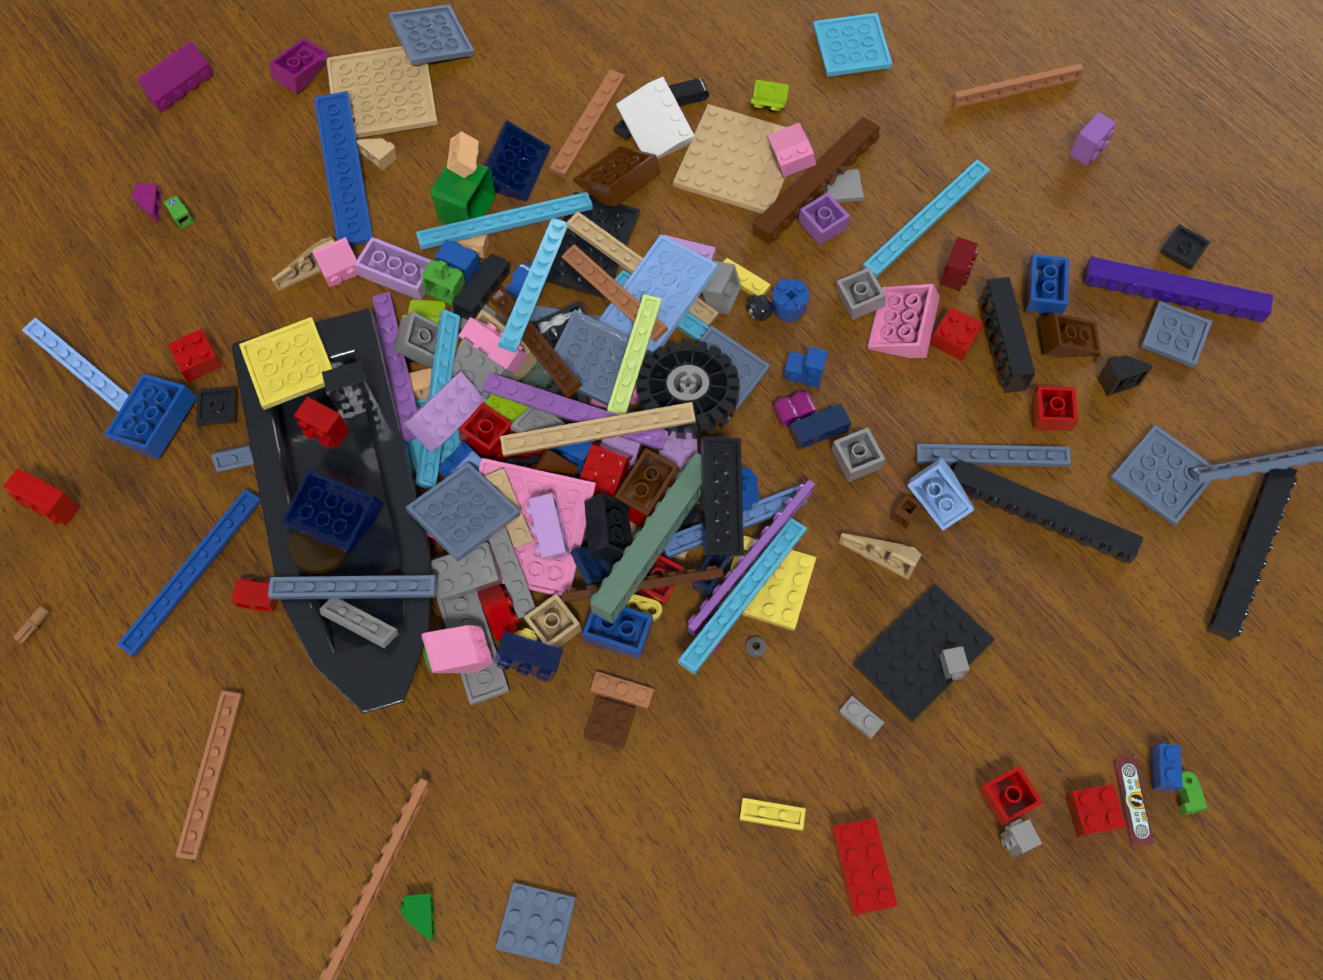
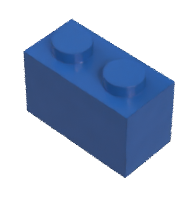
(1166, 767)

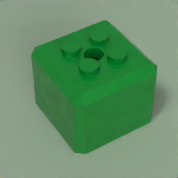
(460, 197)

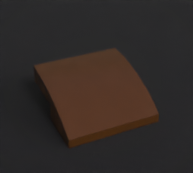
(555, 464)

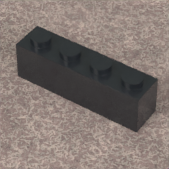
(481, 286)

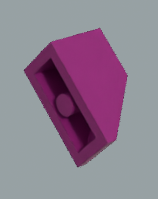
(148, 199)

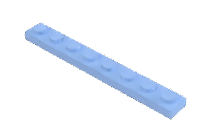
(76, 364)

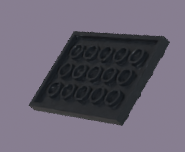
(617, 221)
(906, 657)

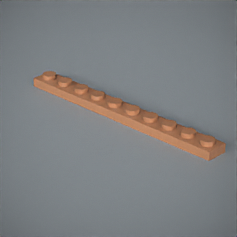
(371, 890)

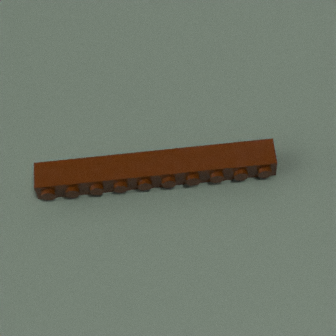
(815, 180)

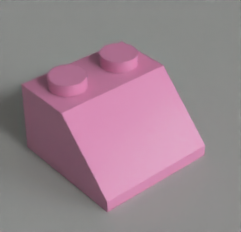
(336, 262)

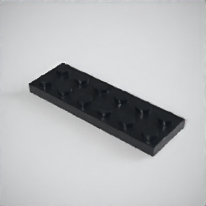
(722, 496)

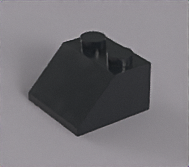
(1122, 374)

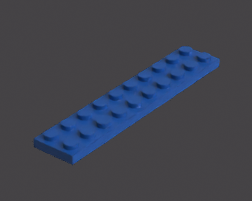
(343, 168)

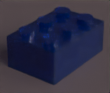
(528, 656)

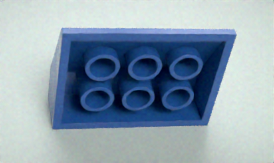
(150, 415)

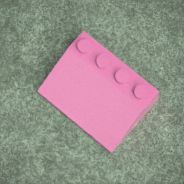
(905, 321)

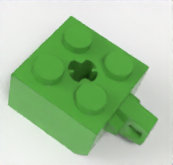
(442, 281)

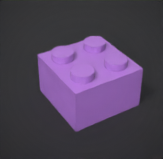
(1093, 139)
(823, 218)

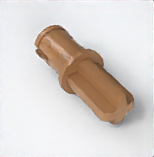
(31, 624)

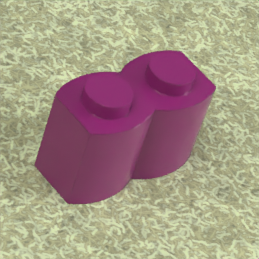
(793, 407)

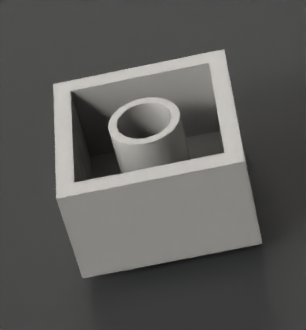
(723, 288)
(860, 293)
(858, 454)

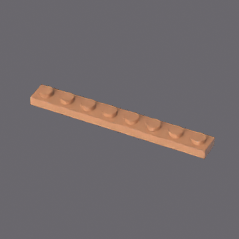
(1017, 85)
(587, 124)
(608, 287)
(209, 776)

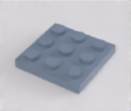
(1176, 334)
(536, 923)

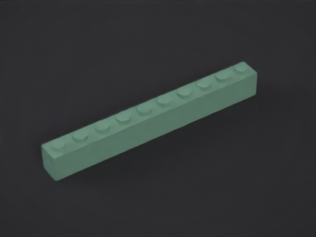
(649, 542)

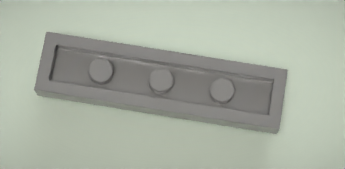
(359, 622)

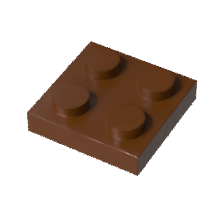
(610, 723)

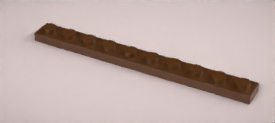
(539, 346)

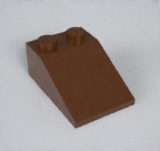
(1069, 336)
(647, 482)

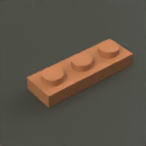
(622, 690)

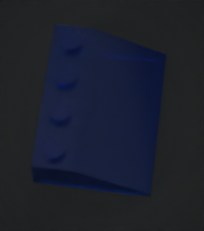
(515, 161)
(331, 511)

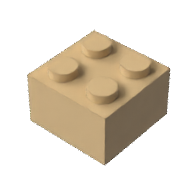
(553, 622)

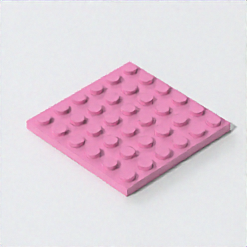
(571, 493)

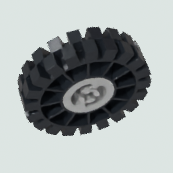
(688, 365)

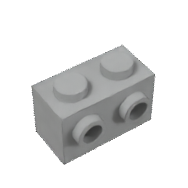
(1019, 838)

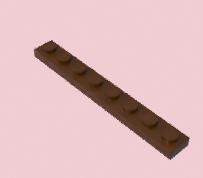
(651, 582)

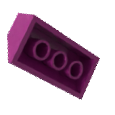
(175, 76)

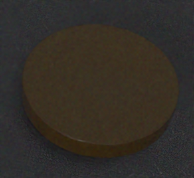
(314, 555)

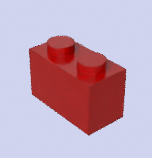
(253, 595)

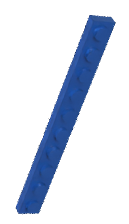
(189, 573)

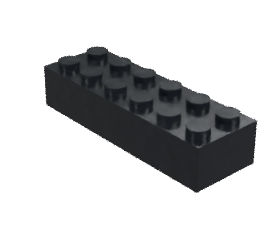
(1006, 335)

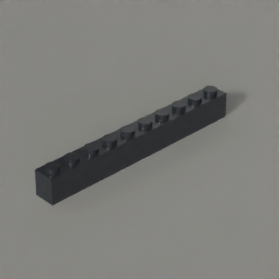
(1048, 512)
(1252, 553)

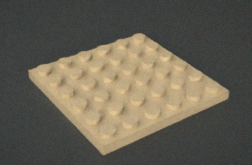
(384, 90)
(732, 161)

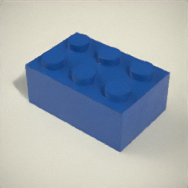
(1047, 284)
(625, 635)

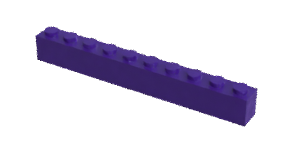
(1178, 289)

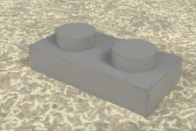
(861, 717)

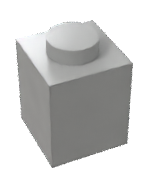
(954, 663)

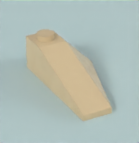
(301, 267)
(890, 555)

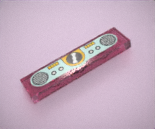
(1133, 801)

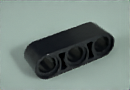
(690, 91)

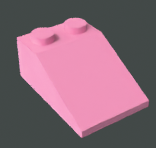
(792, 149)
(457, 650)

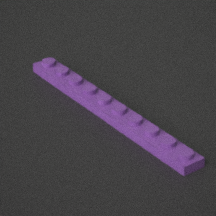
(396, 362)
(562, 407)
(746, 562)

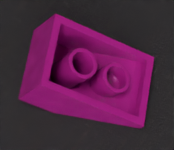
(298, 65)

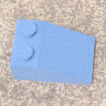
(941, 494)

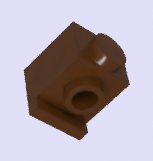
(901, 515)

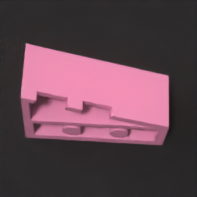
(487, 339)

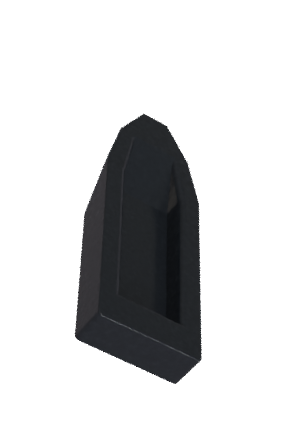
(374, 462)

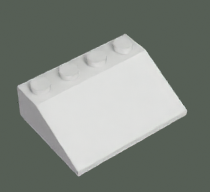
(655, 119)

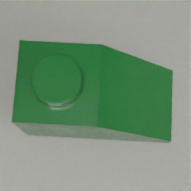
(420, 913)

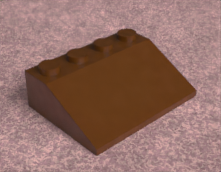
(618, 175)

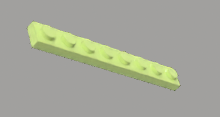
(634, 355)

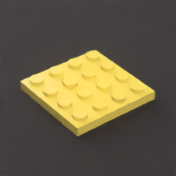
(286, 362)
(783, 593)

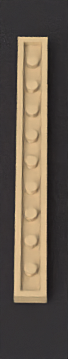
(626, 257)
(597, 429)

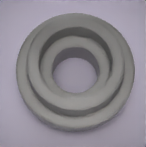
(751, 651)

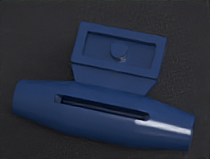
(591, 568)

